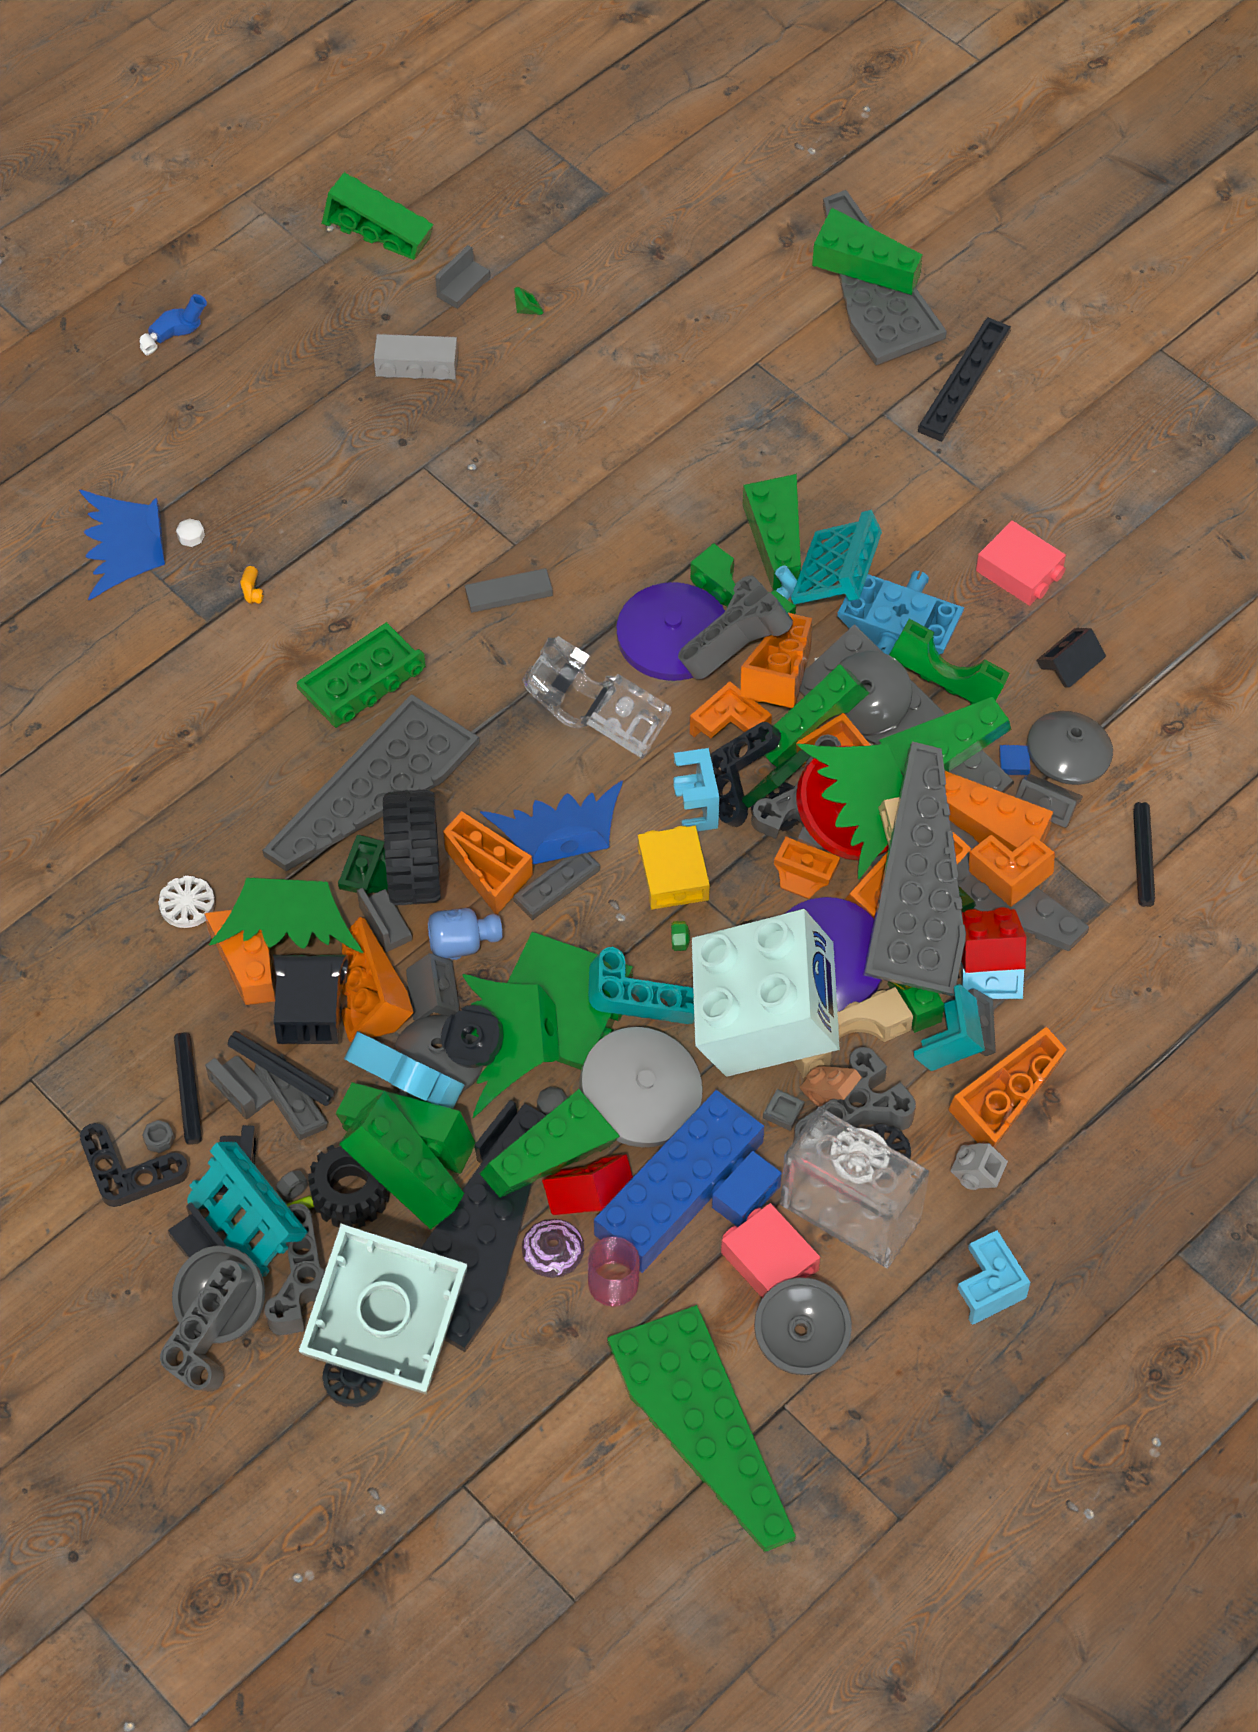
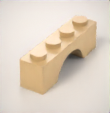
(881, 1015)

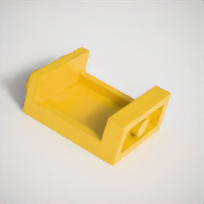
(673, 867)

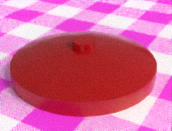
(821, 814)

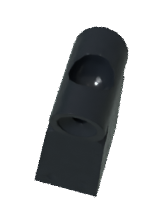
(308, 998)

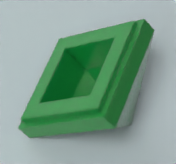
(526, 302)

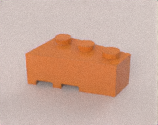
(487, 860)
(246, 960)

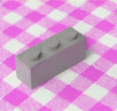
(416, 356)

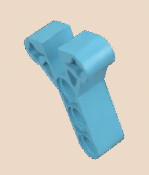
(403, 1071)

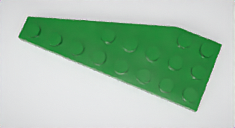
(688, 1397)

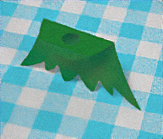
(863, 782)
(285, 907)
(525, 1039)

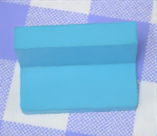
(995, 984)

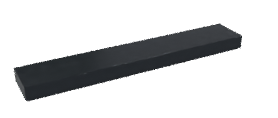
(964, 379)

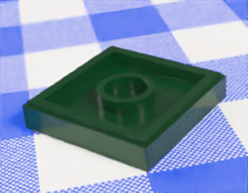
(775, 778)

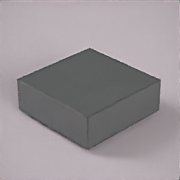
(783, 1110)

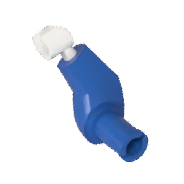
(173, 323)

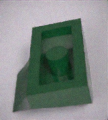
(365, 867)

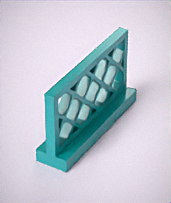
(855, 560)

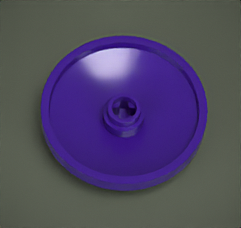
(660, 623)
(851, 933)

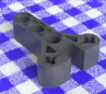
(748, 617)
(785, 807)
(890, 1108)
(294, 1293)

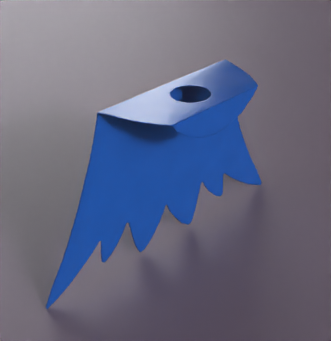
(128, 537)
(563, 831)

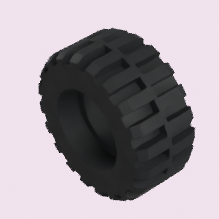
(411, 847)

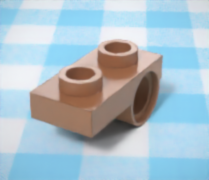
(829, 1083)

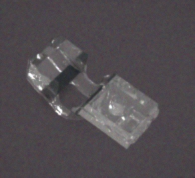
(619, 709)

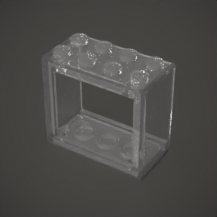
(853, 1187)

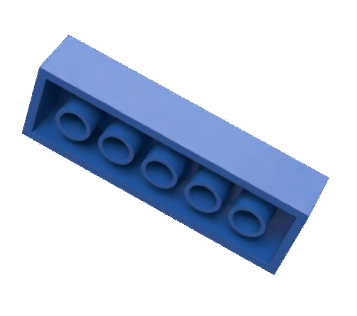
(680, 1178)

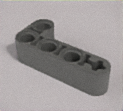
(212, 1323)

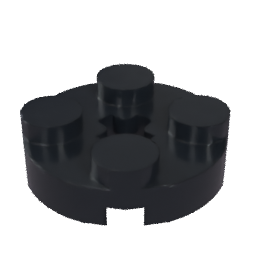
(462, 1023)

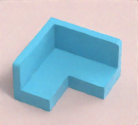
(999, 1284)

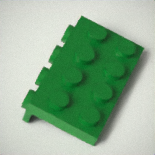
(361, 675)

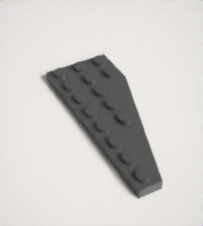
(918, 912)

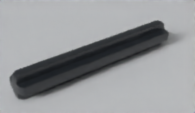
(1144, 854)
(281, 1068)
(187, 1088)

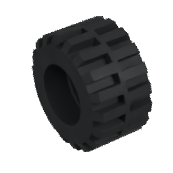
(340, 1207)

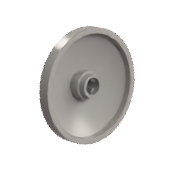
(642, 1084)

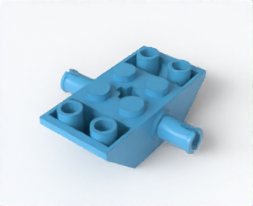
(888, 606)

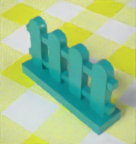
(251, 1191)

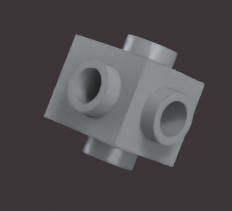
(979, 1166)

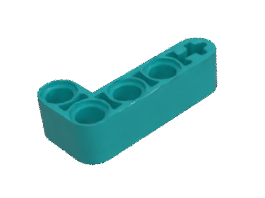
(613, 980)

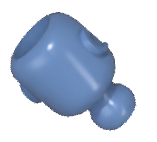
(459, 932)

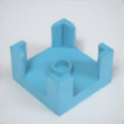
(698, 789)

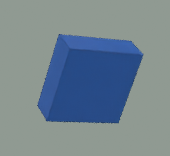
(1014, 759)

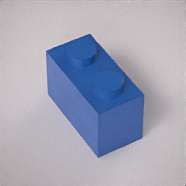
(746, 1188)

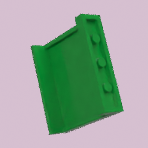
(564, 976)

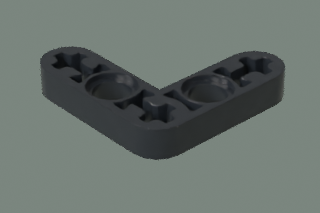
(733, 763)
(126, 1179)

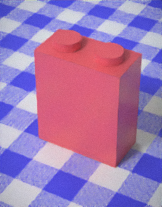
(1021, 563)
(768, 1250)

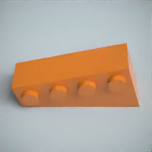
(778, 665)
(991, 812)
(1002, 1093)

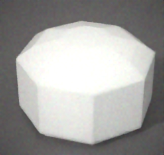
(190, 532)

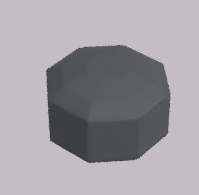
(550, 1099)
(158, 1136)
(291, 1185)

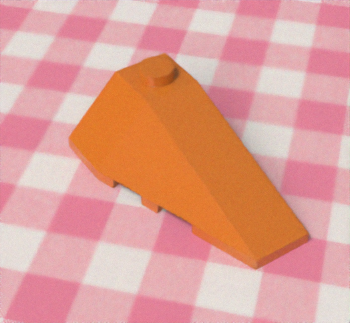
(374, 991)

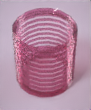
(615, 1251)

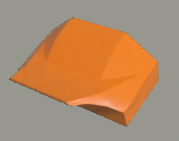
(804, 867)

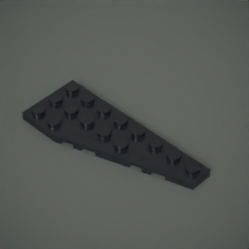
(483, 1237)

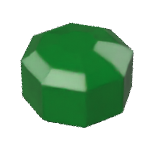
(680, 935)

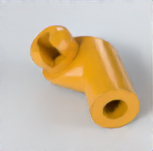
(247, 584)

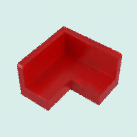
(587, 1187)

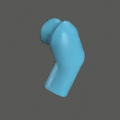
(788, 581)

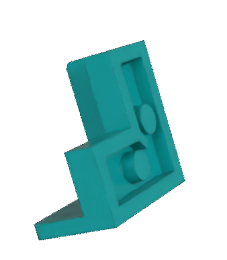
(962, 1037)

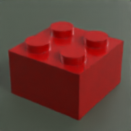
(993, 941)

